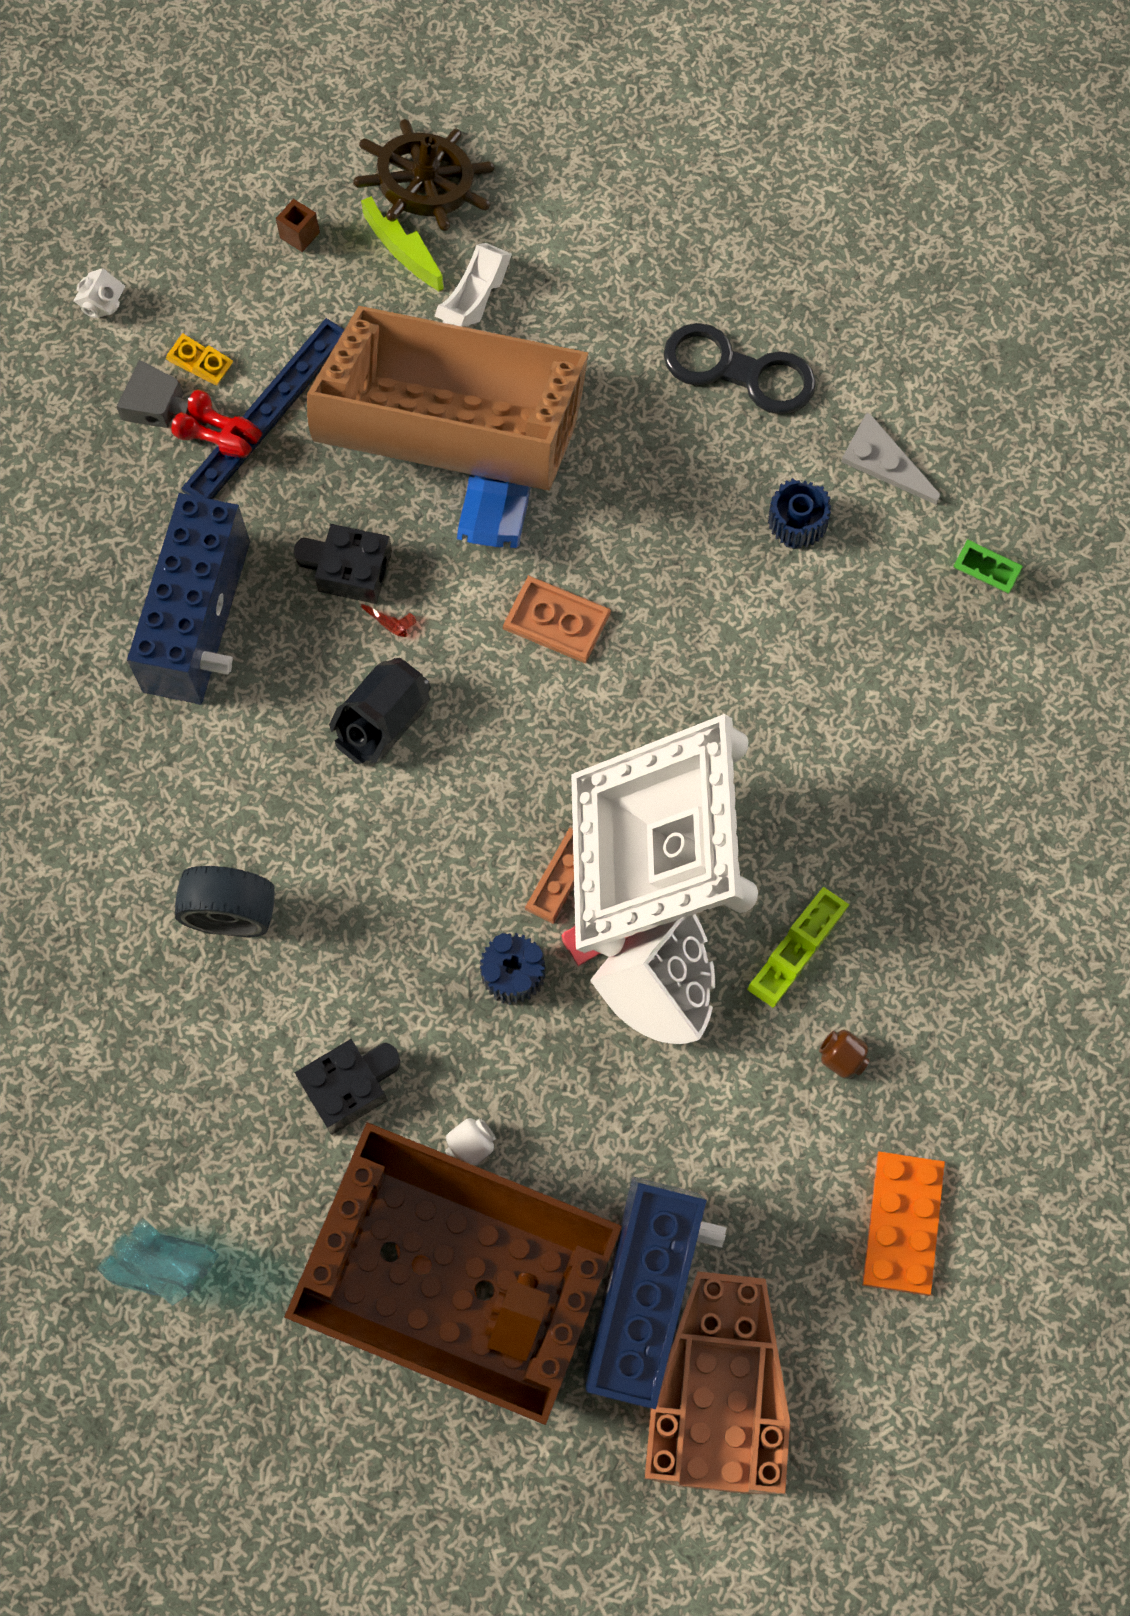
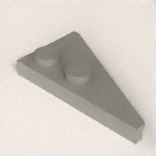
(882, 458)

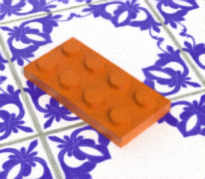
(903, 1223)

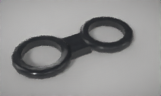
(739, 368)

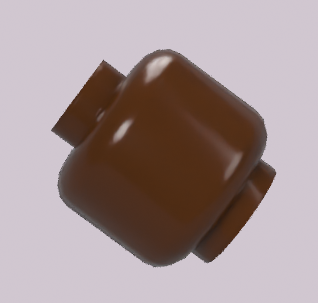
(844, 1053)

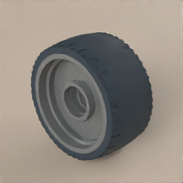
(224, 901)

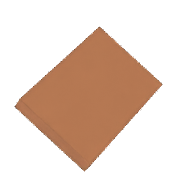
(556, 619)

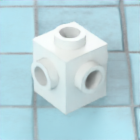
(99, 294)

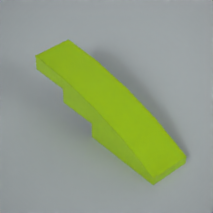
(405, 248)
(798, 947)

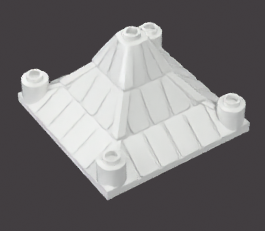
(657, 836)

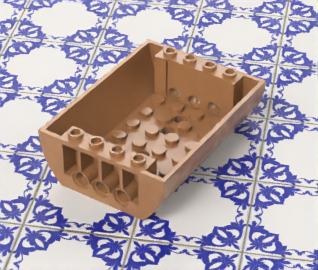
(448, 397)

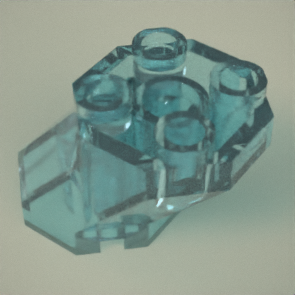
(157, 1262)

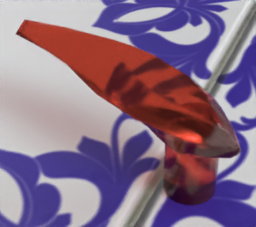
(393, 625)

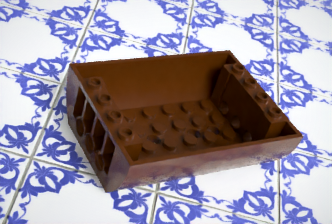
(472, 1232)

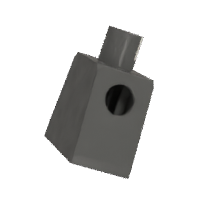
(151, 397)

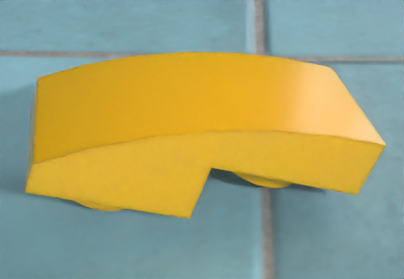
(198, 360)

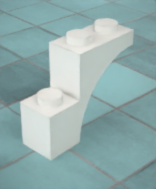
(470, 297)

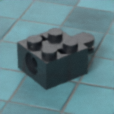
(347, 563)
(347, 1079)

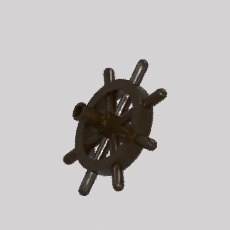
(424, 174)

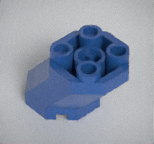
(493, 512)

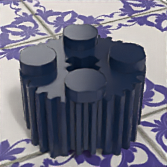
(799, 513)
(509, 951)

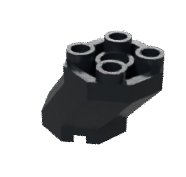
(380, 711)

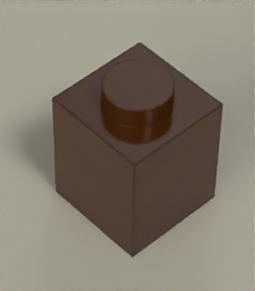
(297, 225)

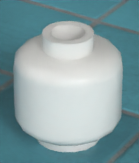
(470, 1141)

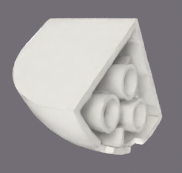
(661, 982)

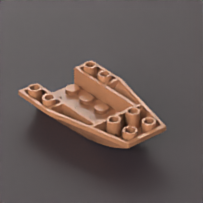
(722, 1394)

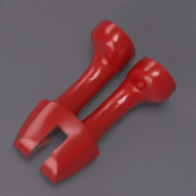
(234, 430)

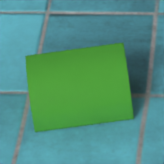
(988, 566)

